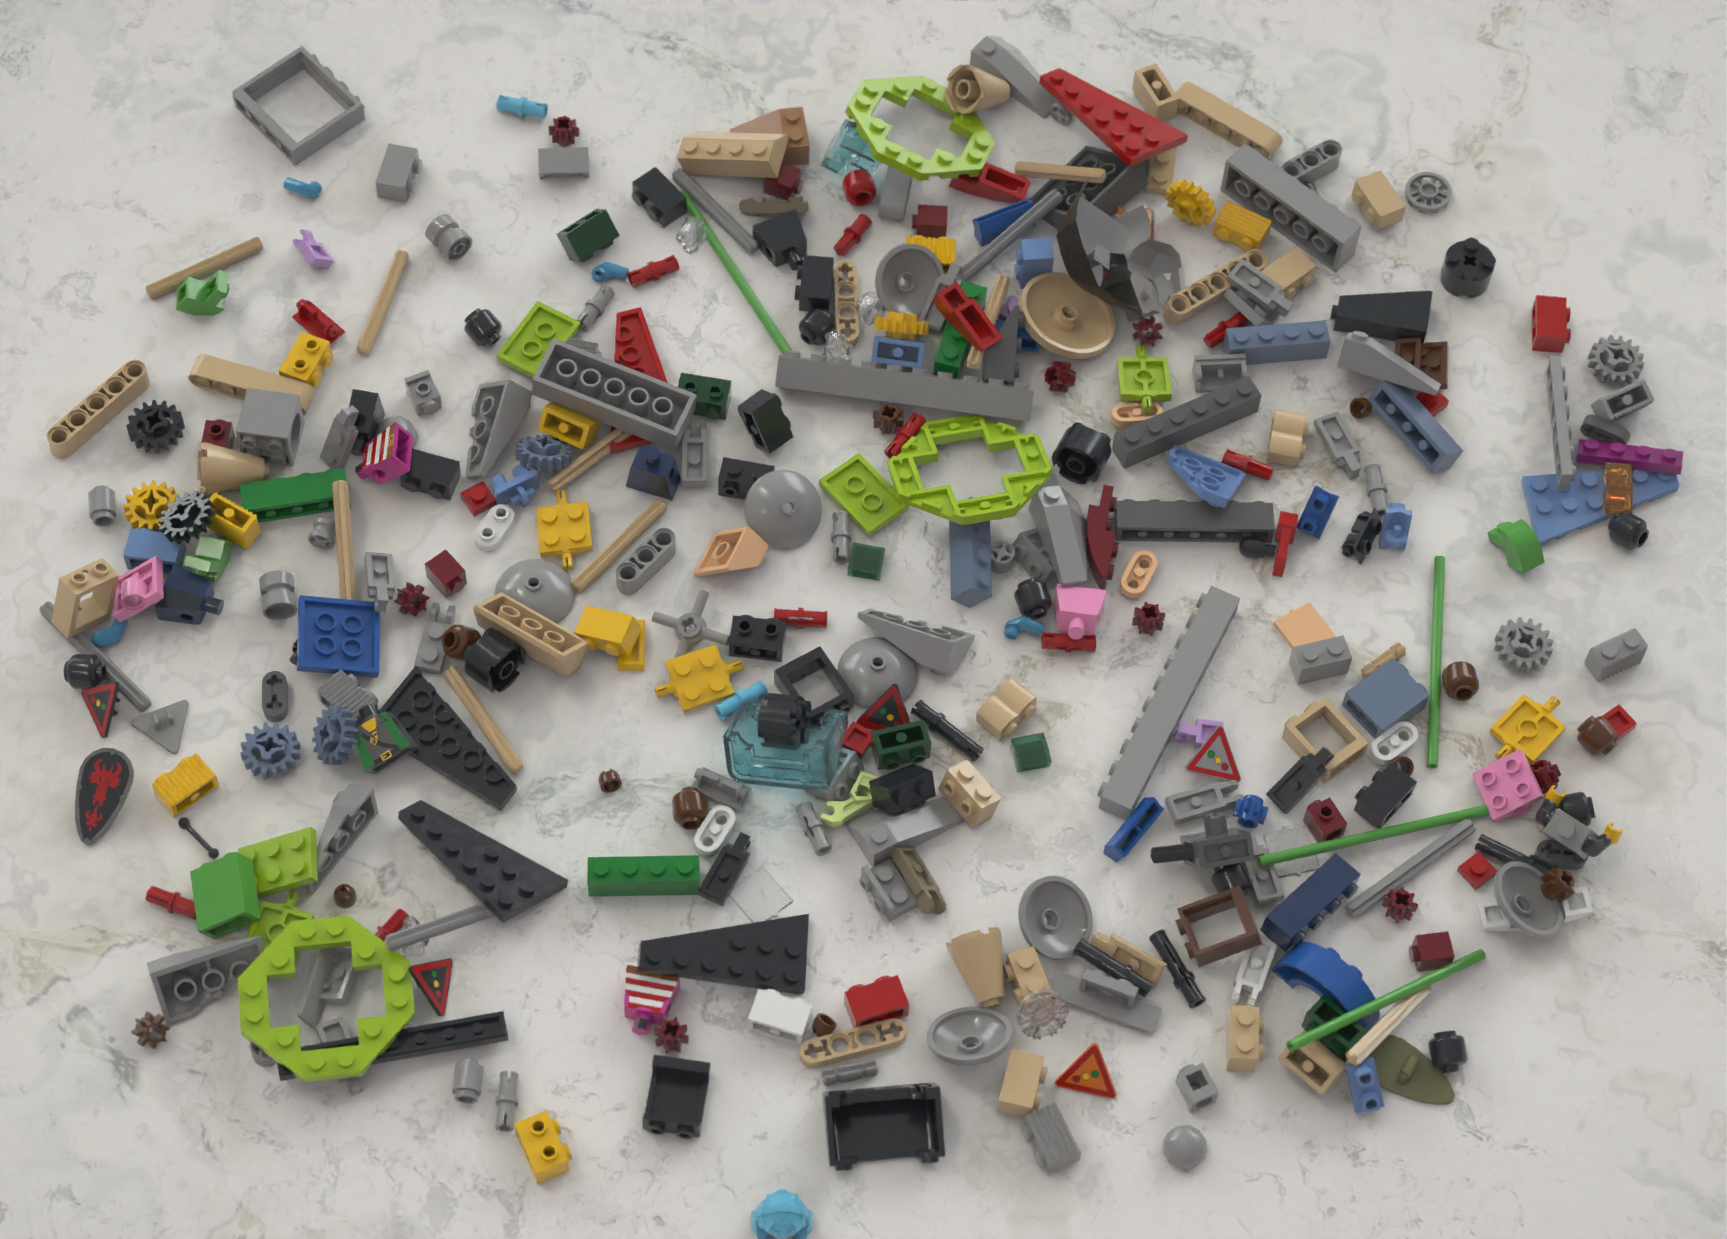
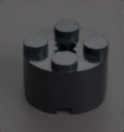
(1467, 268)
(1082, 453)
(494, 660)
(784, 721)

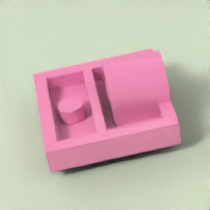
(139, 589)
(1508, 786)

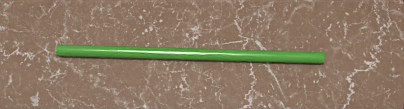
(739, 279)
(1435, 667)
(1371, 836)
(1385, 1000)

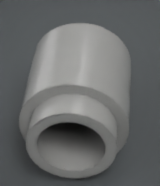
(102, 505)
(468, 1081)

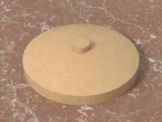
(1065, 316)

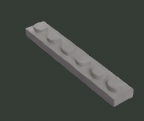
(1560, 429)

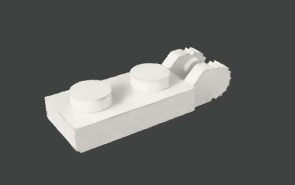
(1253, 971)

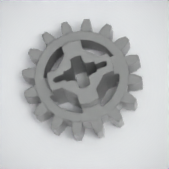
(1615, 360)
(1523, 645)

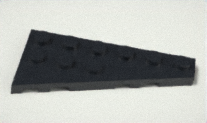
(446, 741)
(490, 870)
(745, 955)

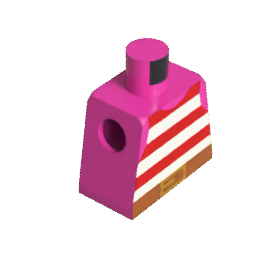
(387, 455)
(648, 998)

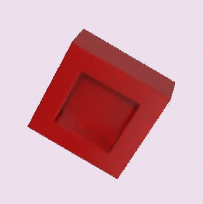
(1433, 403)
(478, 498)
(1620, 721)
(857, 739)
(1477, 870)

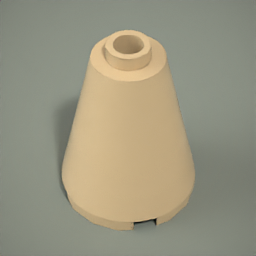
(974, 90)
(226, 468)
(980, 964)

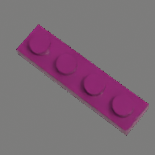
(1639, 457)

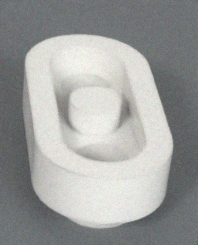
(495, 525)
(1392, 744)
(713, 832)

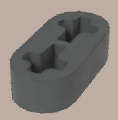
(1604, 430)
(280, 696)
(1560, 855)

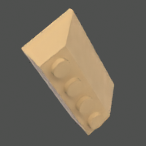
(732, 154)
(536, 634)

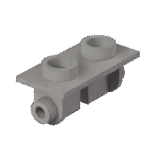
(721, 788)

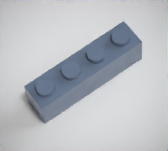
(1279, 342)
(1415, 426)
(970, 563)

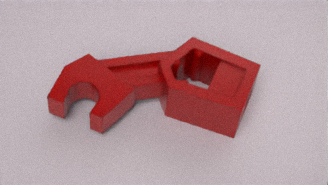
(1284, 535)

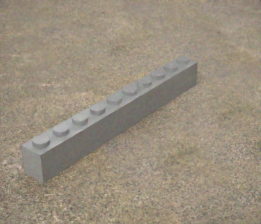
(904, 387)
(1168, 703)

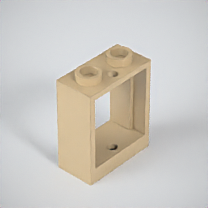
(75, 617)
(1300, 745)

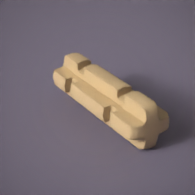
(1396, 651)

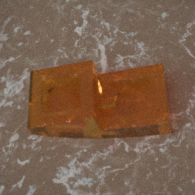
(1618, 488)

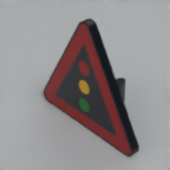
(101, 703)
(885, 711)
(434, 982)

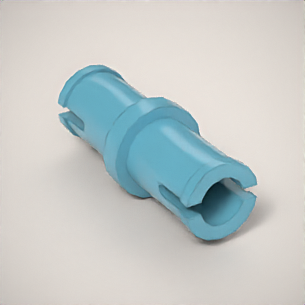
(522, 106)
(735, 702)

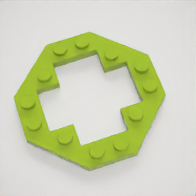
(913, 164)
(941, 500)
(278, 962)

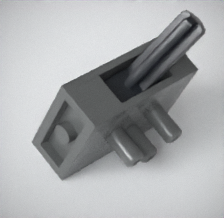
(1210, 848)

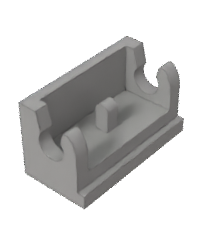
(563, 161)
(1217, 371)

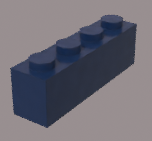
(1310, 903)

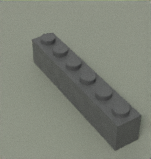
(1186, 422)
(1192, 521)

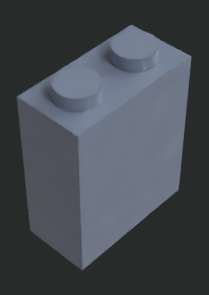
(1385, 698)

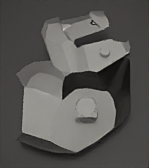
(1120, 246)

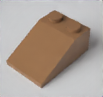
(783, 121)

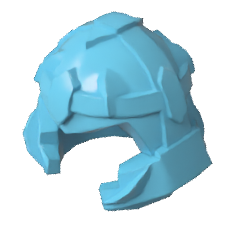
(782, 1216)

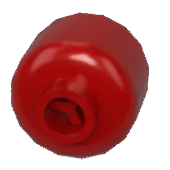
(859, 187)

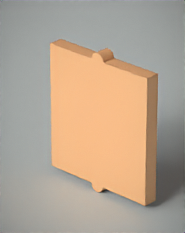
(1303, 626)

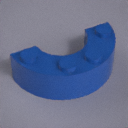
(1326, 975)

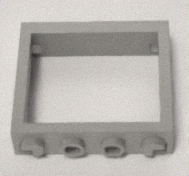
(246, 95)

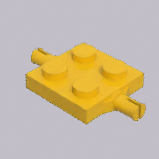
(564, 529)
(699, 678)
(1528, 728)

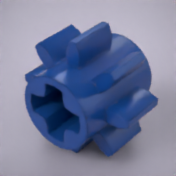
(1250, 811)

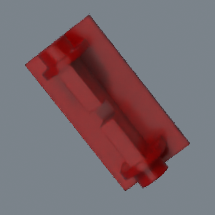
(316, 321)

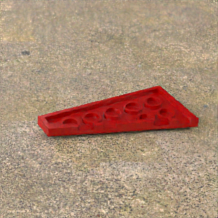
(1119, 125)
(636, 351)

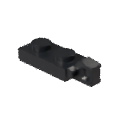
(1300, 780)
(726, 870)

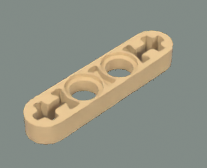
(846, 303)
(851, 1038)

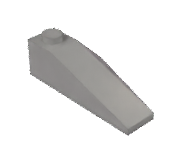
(1008, 63)
(1375, 360)
(497, 413)
(1062, 533)
(930, 647)
(347, 820)
(880, 832)
(197, 976)

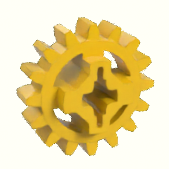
(1190, 203)
(901, 325)
(148, 504)

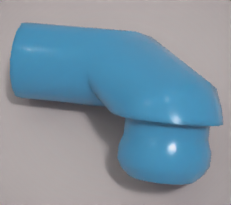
(308, 190)
(608, 270)
(1022, 624)
(109, 636)

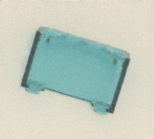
(807, 768)

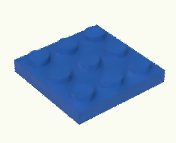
(338, 636)

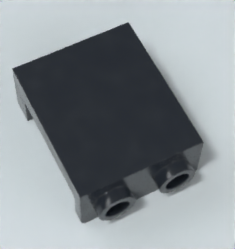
(677, 1096)

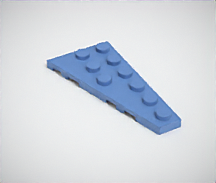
(1561, 512)

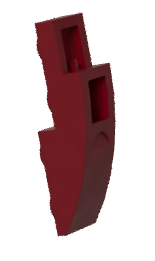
(1101, 538)

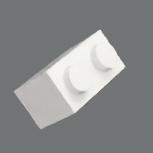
(780, 1016)

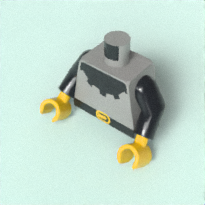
(1570, 831)

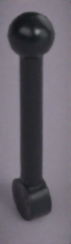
(185, 824)

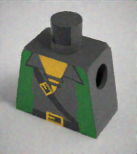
(381, 739)

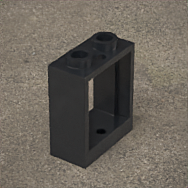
(805, 666)

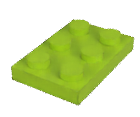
(533, 337)
(863, 494)
(284, 861)

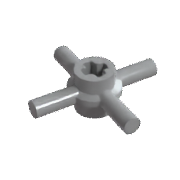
(695, 636)

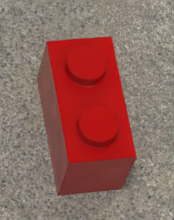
(1549, 324)
(876, 1001)

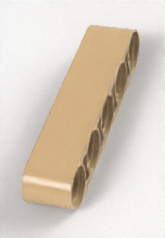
(1226, 120)
(1205, 291)
(235, 379)
(94, 420)

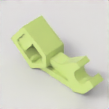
(850, 808)

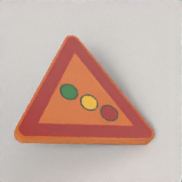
(1088, 1074)

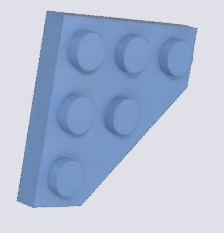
(1205, 476)

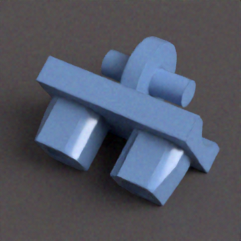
(516, 489)
(1395, 527)
(1364, 1086)

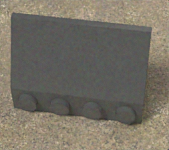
(1118, 188)

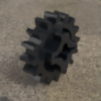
(154, 424)
(187, 517)

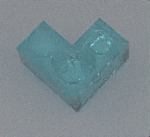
(849, 149)

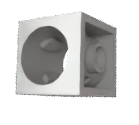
(271, 426)

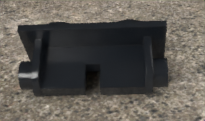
(1367, 527)

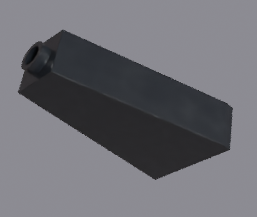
(1384, 314)

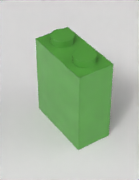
(225, 895)

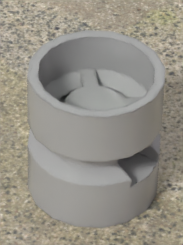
(448, 237)
(277, 595)

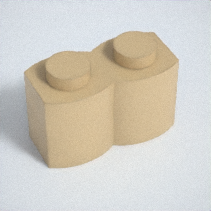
(1286, 438)
(1006, 709)

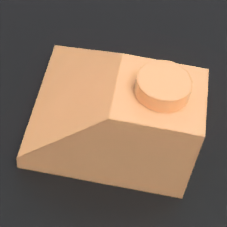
(732, 551)

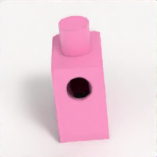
(1078, 610)

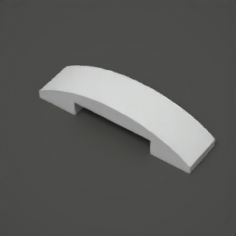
(1574, 908)

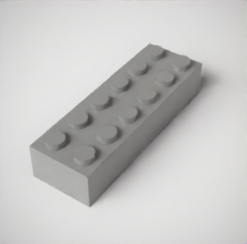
(1291, 206)
(614, 394)

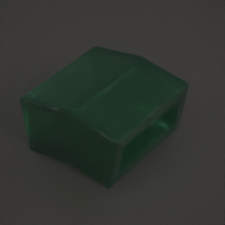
(866, 561)
(1030, 752)

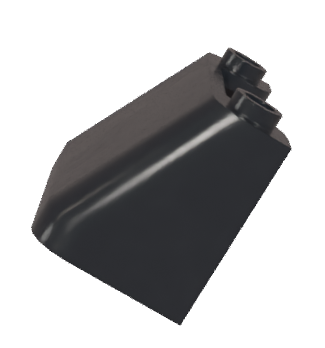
(883, 1124)

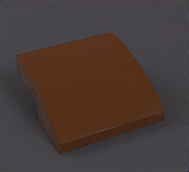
(1427, 357)

